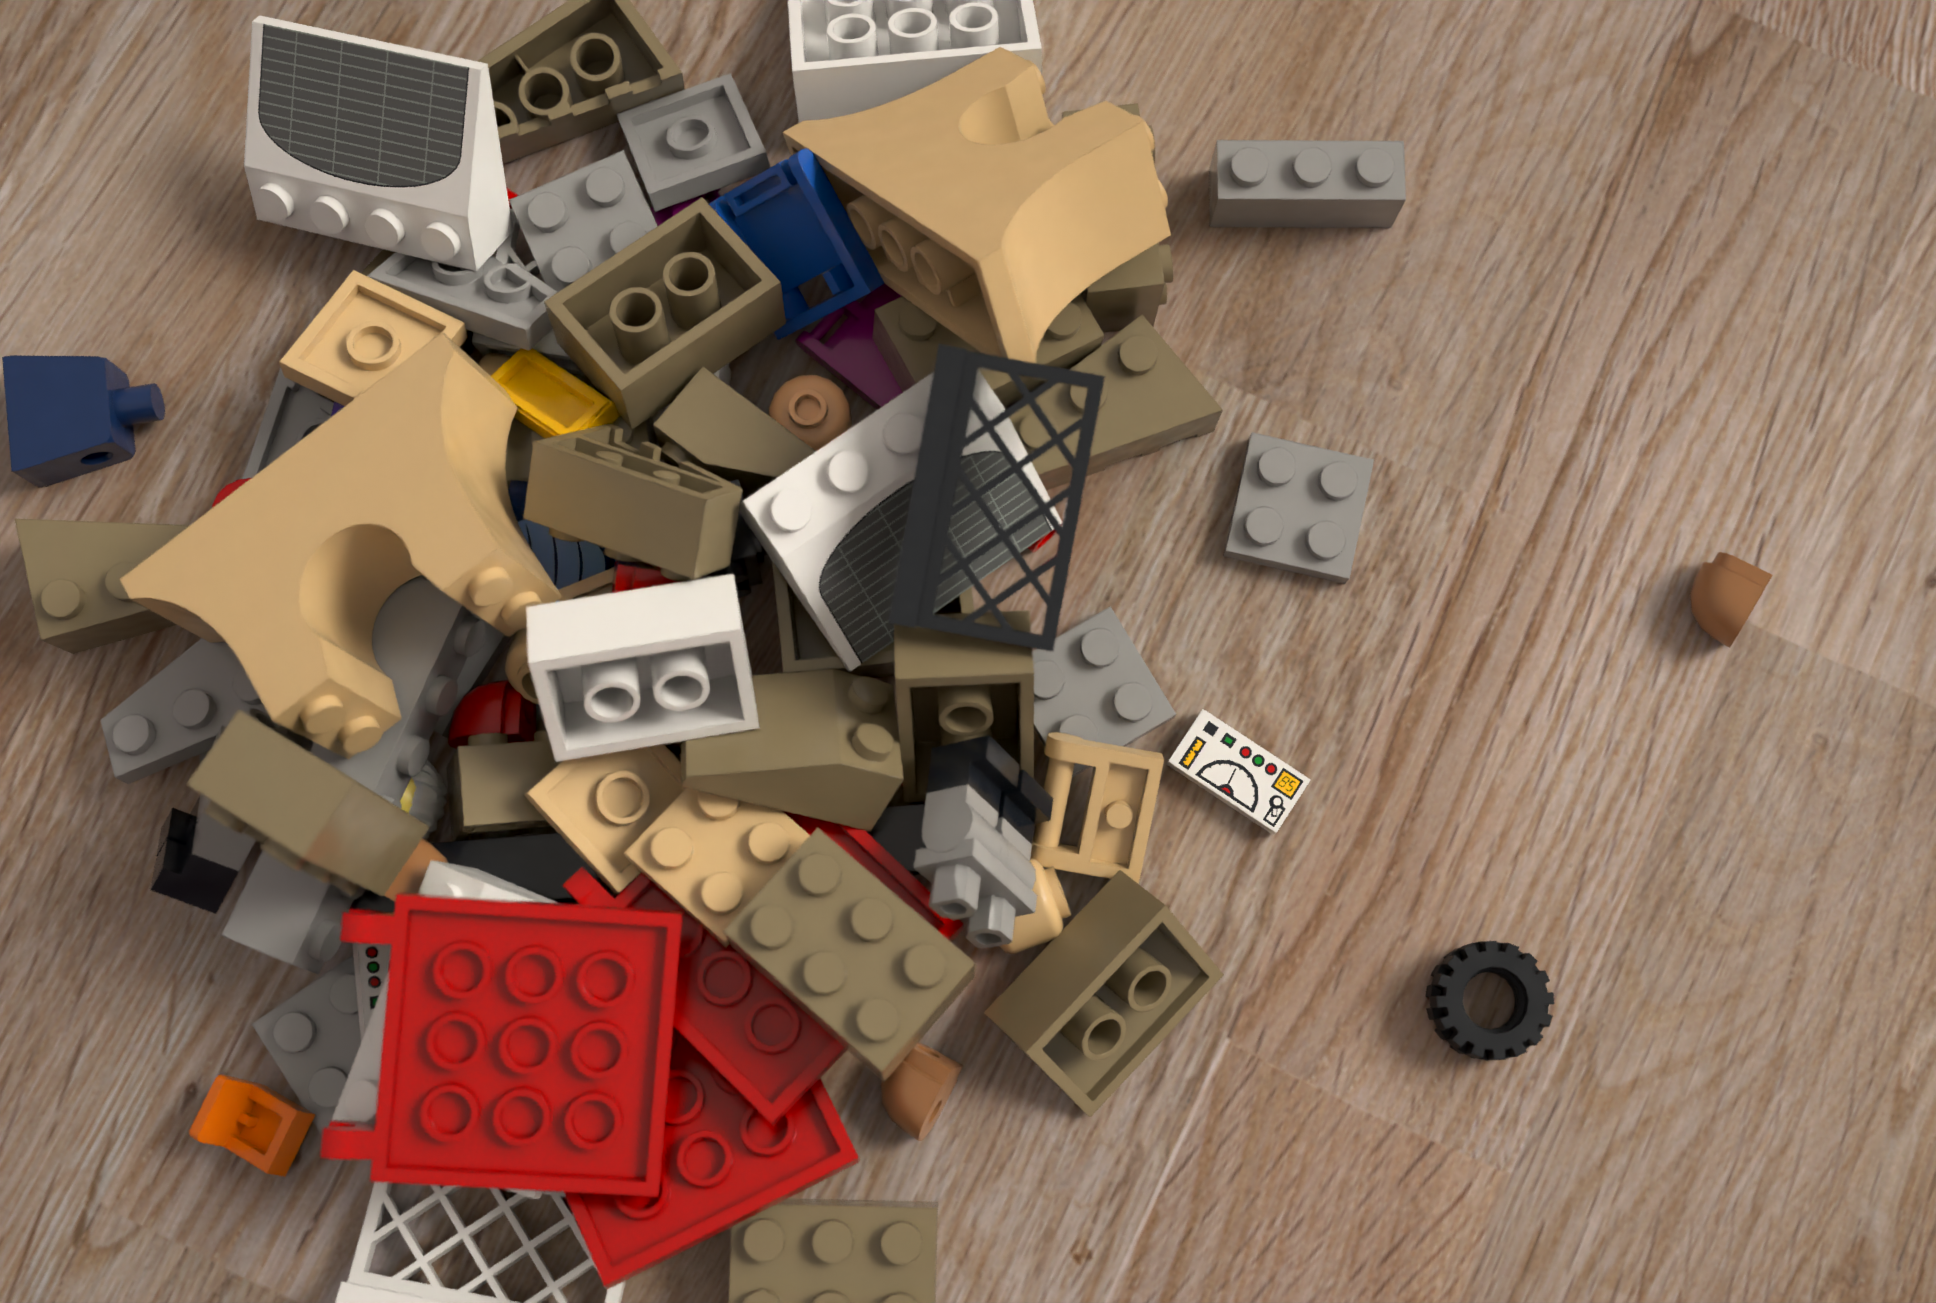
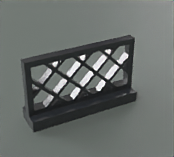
(936, 486)

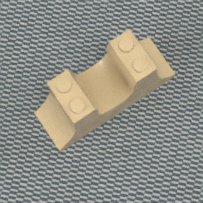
(989, 204)
(340, 521)

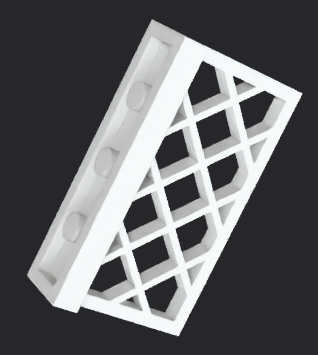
(376, 1288)

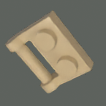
(1115, 812)

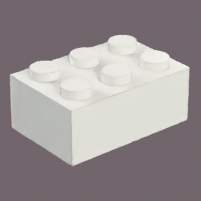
(641, 667)

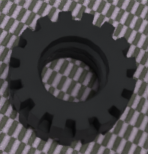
(1529, 992)

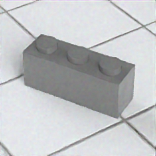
(1306, 183)

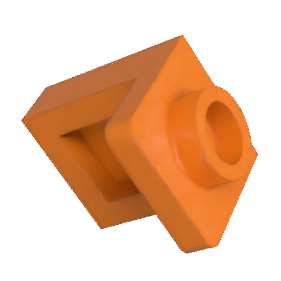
(252, 1123)

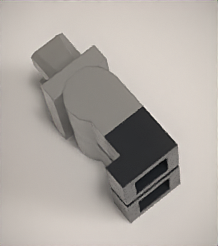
(980, 838)
(199, 854)

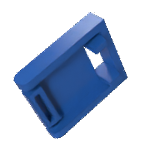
(798, 233)

